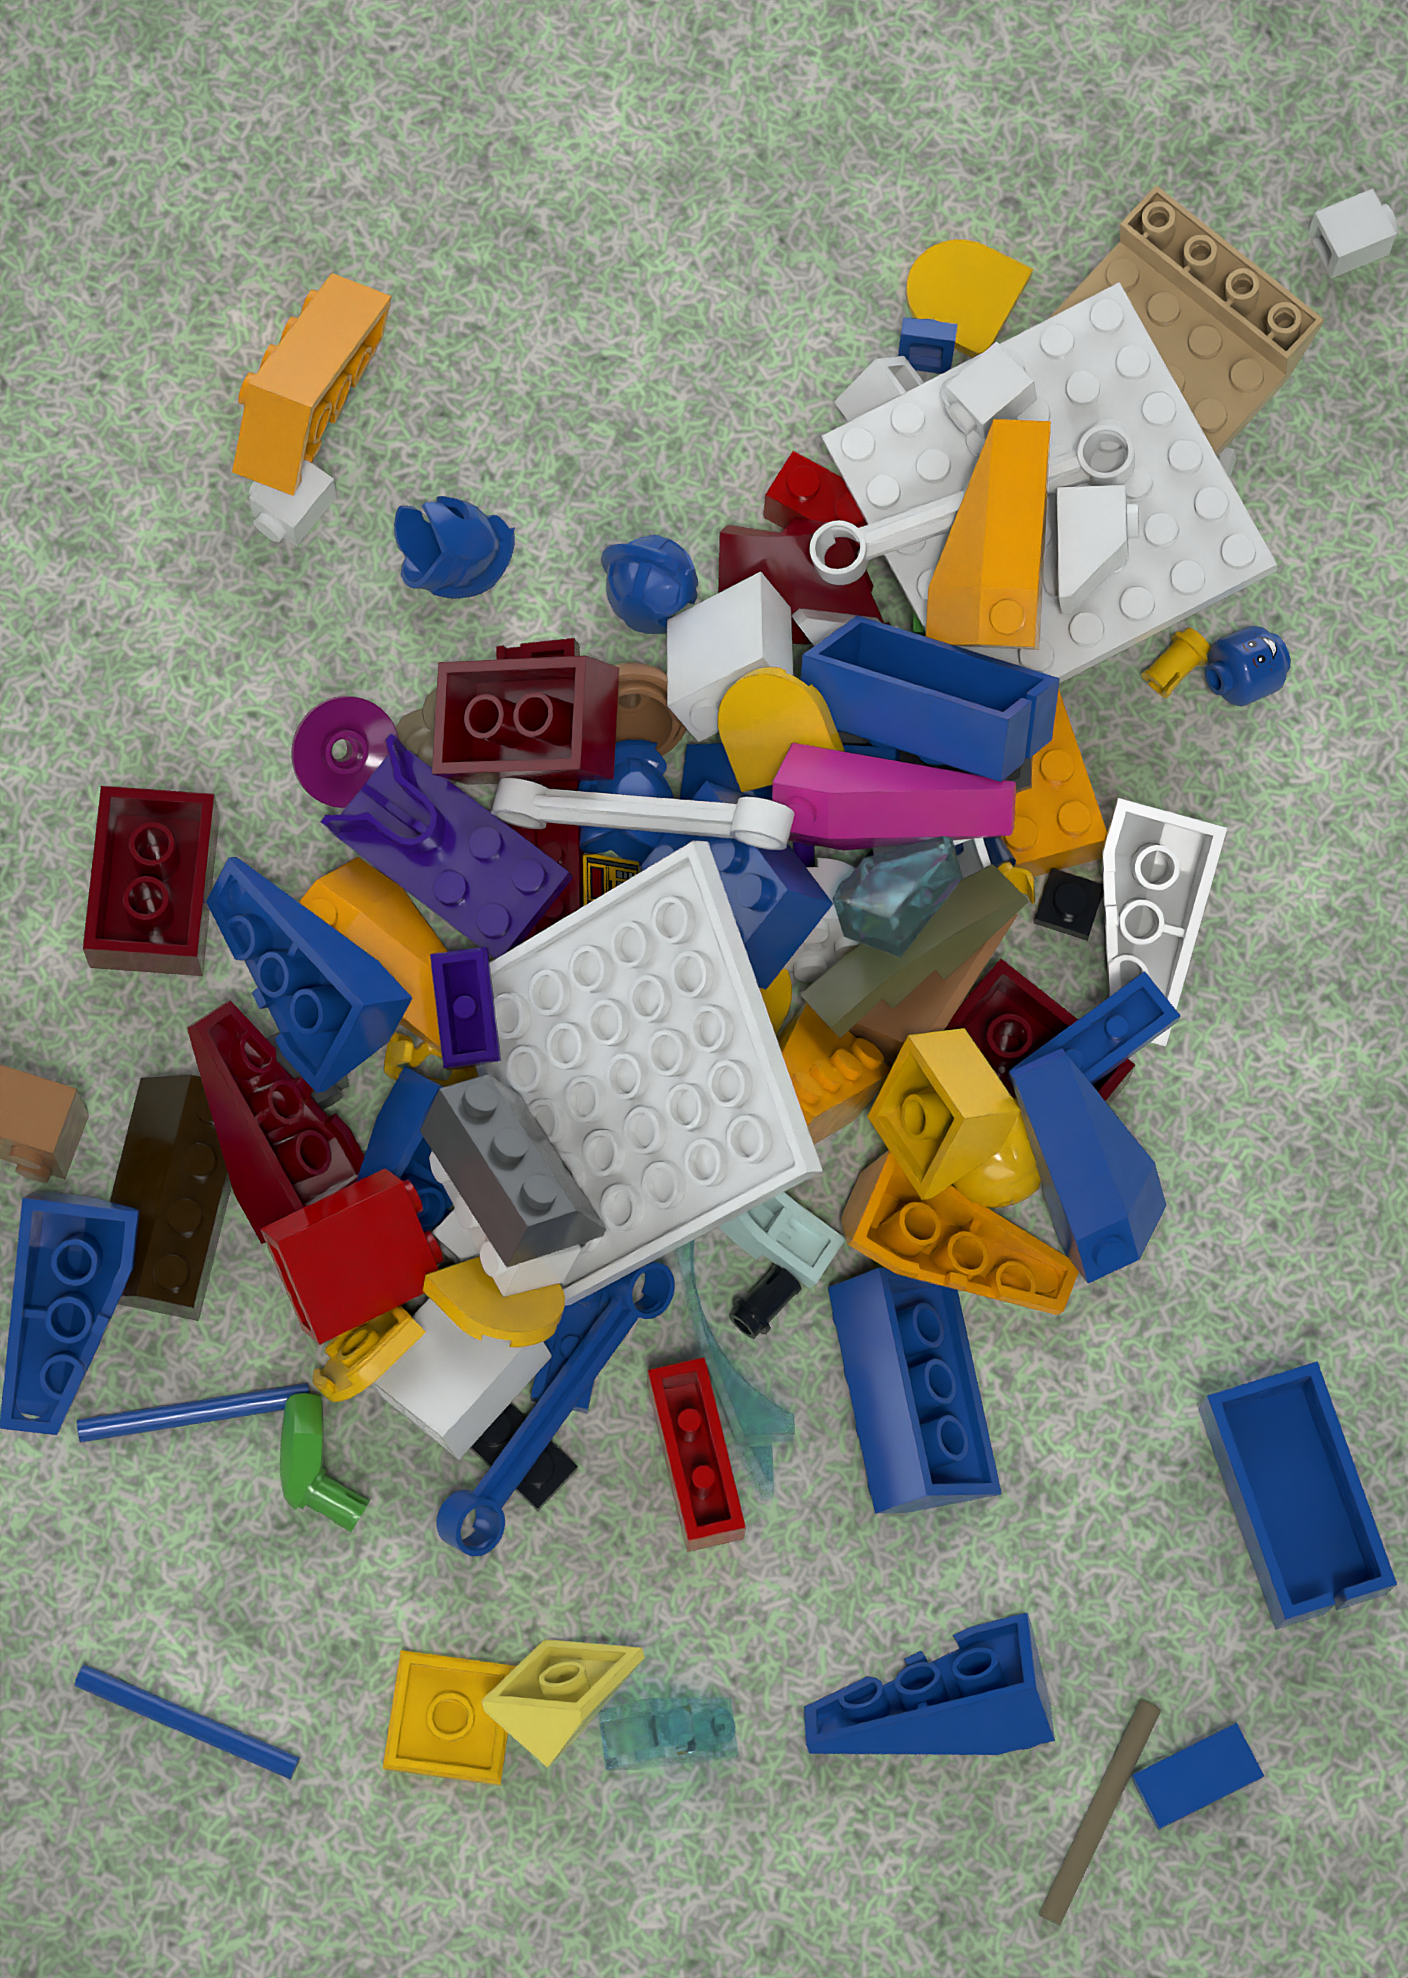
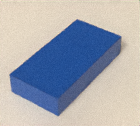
(1197, 1776)

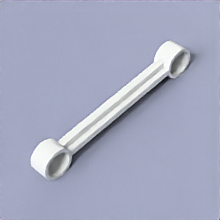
(938, 516)
(750, 821)

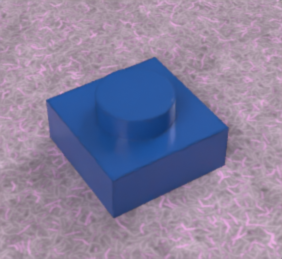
(928, 344)

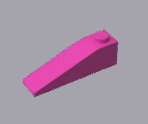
(880, 802)

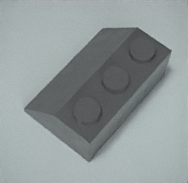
(508, 1171)

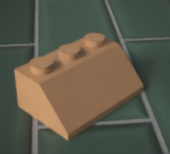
(927, 1006)

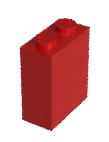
(353, 1254)

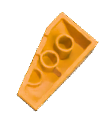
(993, 558)
(389, 928)
(952, 1242)

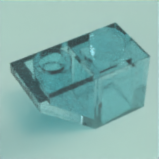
(667, 1732)

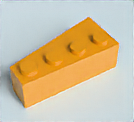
(829, 1073)

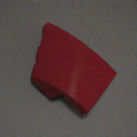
(789, 568)

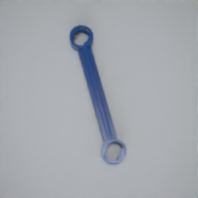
(552, 1411)

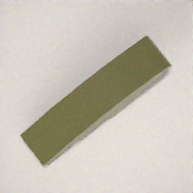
(952, 935)

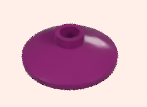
(364, 730)

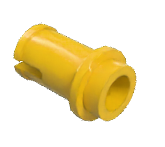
(1177, 661)

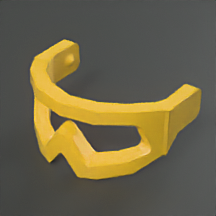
(402, 1050)

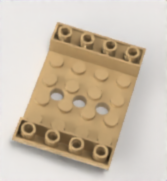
(1208, 310)

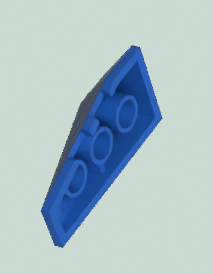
(967, 1703)

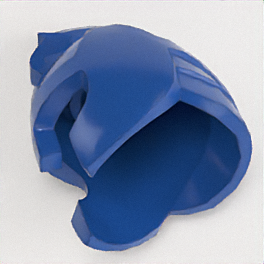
(454, 553)
(649, 581)
(636, 773)

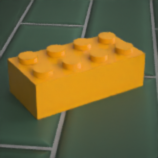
(1058, 816)

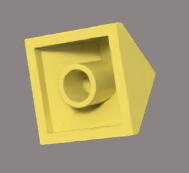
(559, 1693)

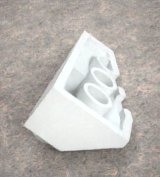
(1155, 894)

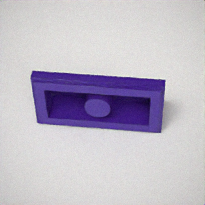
(465, 1008)

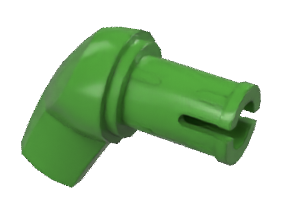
(302, 1465)

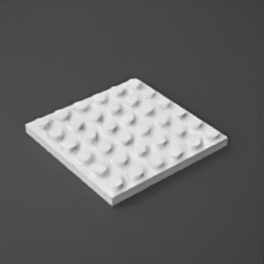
(1087, 371)
(651, 1065)

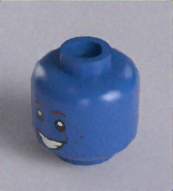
(1247, 665)

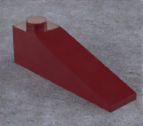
(269, 1129)

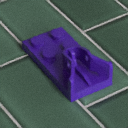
(449, 852)

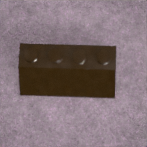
(181, 1187)

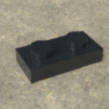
(547, 1473)

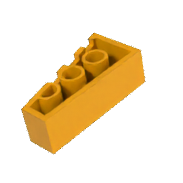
(307, 380)

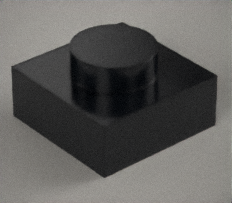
(1069, 904)

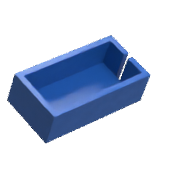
(932, 698)
(1296, 1495)

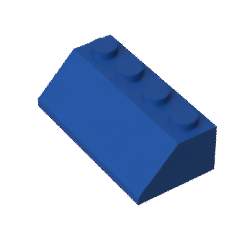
(913, 1392)

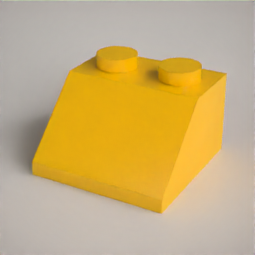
(942, 1110)

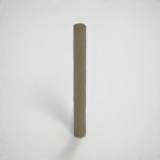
(1100, 1812)

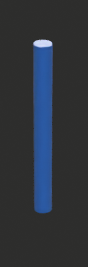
(187, 1413)
(187, 1721)

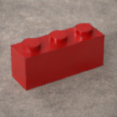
(696, 1454)

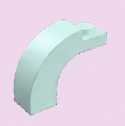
(787, 1237)

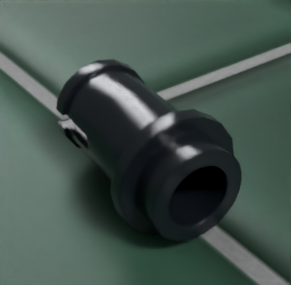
(764, 1302)

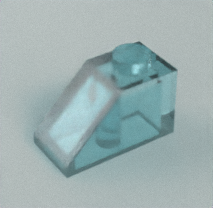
(897, 894)

